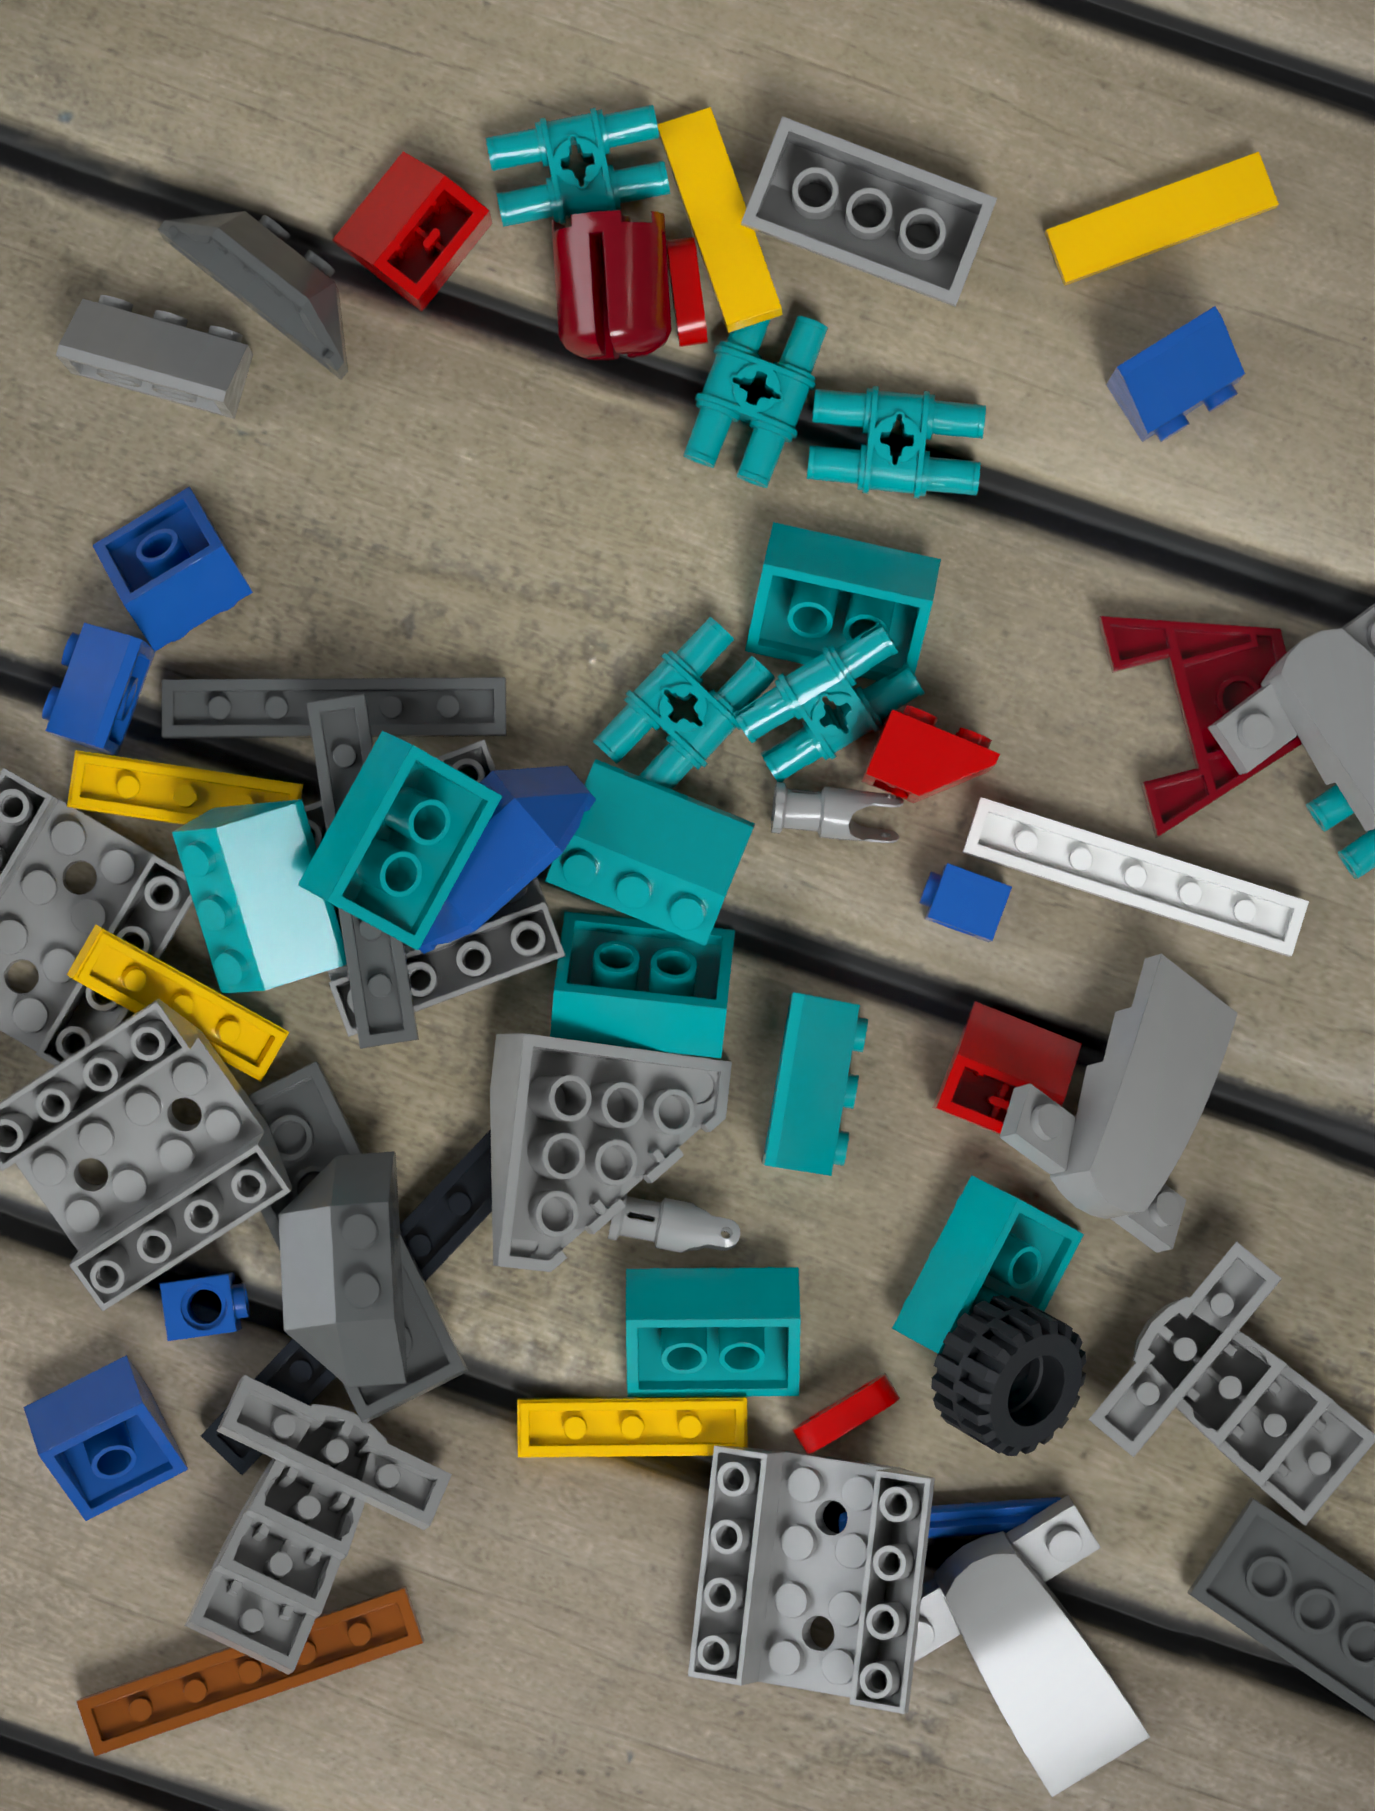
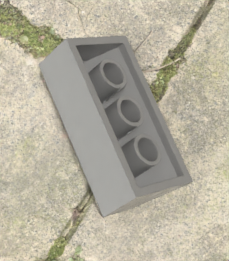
(868, 211)

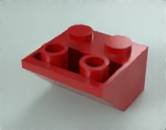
(414, 229)
(922, 760)
(995, 1058)

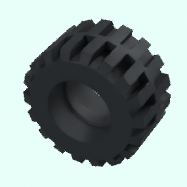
(1009, 1375)

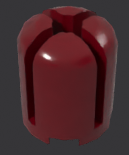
(612, 285)

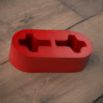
(686, 291)
(846, 1413)

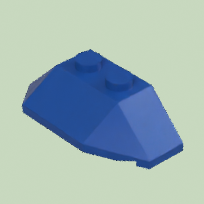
(522, 838)

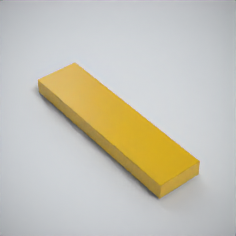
(715, 215)
(1161, 218)
(164, 790)
(138, 979)
(630, 1426)

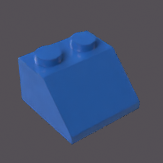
(1178, 376)
(172, 569)
(98, 688)
(104, 1438)

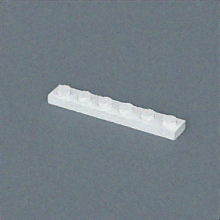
(1135, 877)

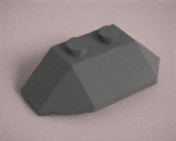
(269, 278)
(347, 1270)

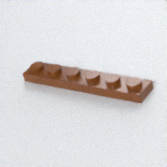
(235, 1679)

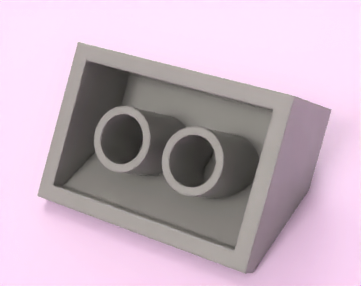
(156, 355)

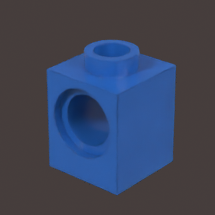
(965, 901)
(178, 1311)

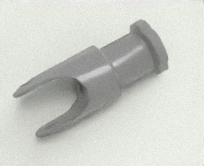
(830, 812)
(676, 1225)

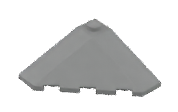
(583, 1129)

